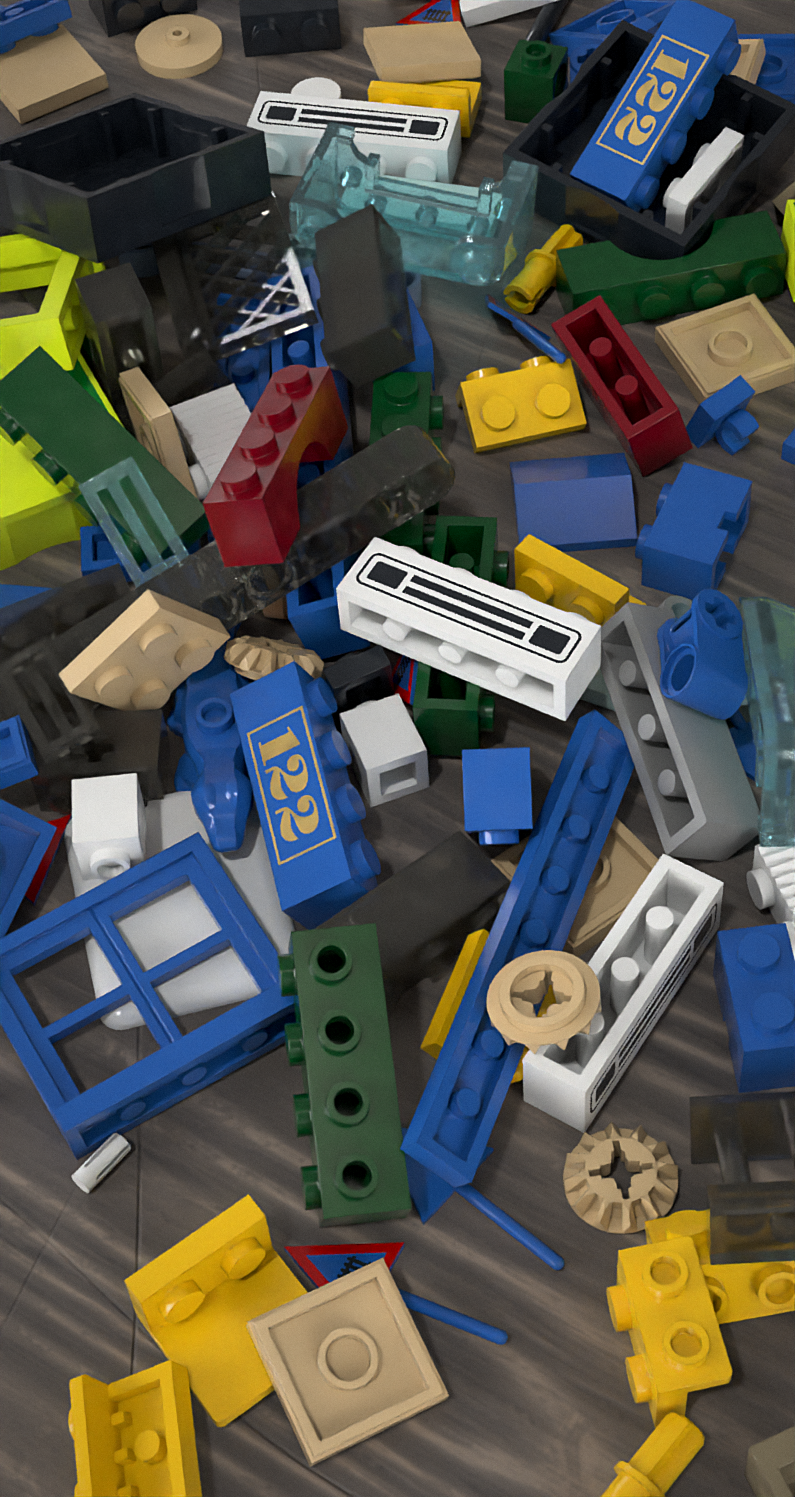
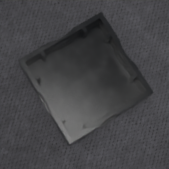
(568, 123)
(127, 175)

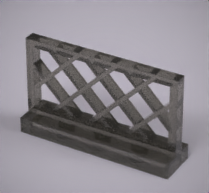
(192, 292)

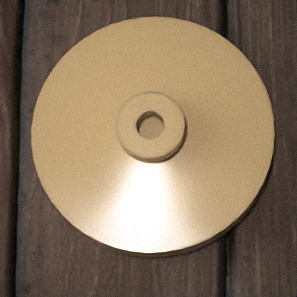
(179, 46)

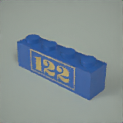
(659, 105)
(304, 794)

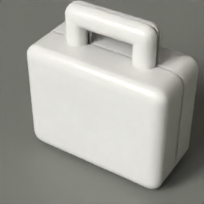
(182, 920)

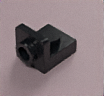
(359, 679)

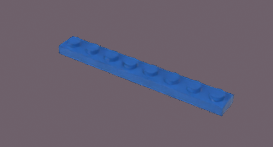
(536, 915)

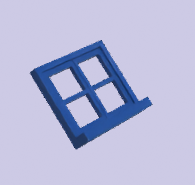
(183, 1062)

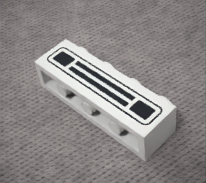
(410, 139)
(470, 627)
(637, 976)

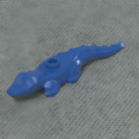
(213, 754)

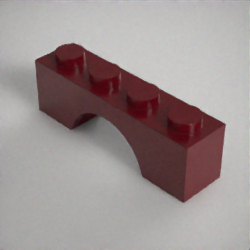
(255, 493)

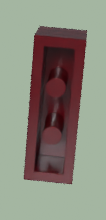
(622, 386)

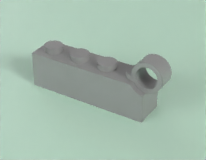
(680, 754)

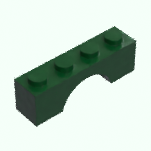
(736, 261)

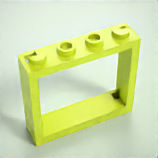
(60, 322)

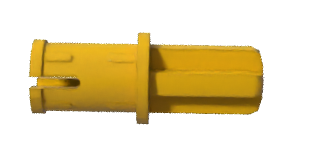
(539, 271)
(658, 1459)

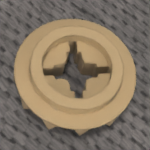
(262, 656)
(525, 983)
(599, 1200)

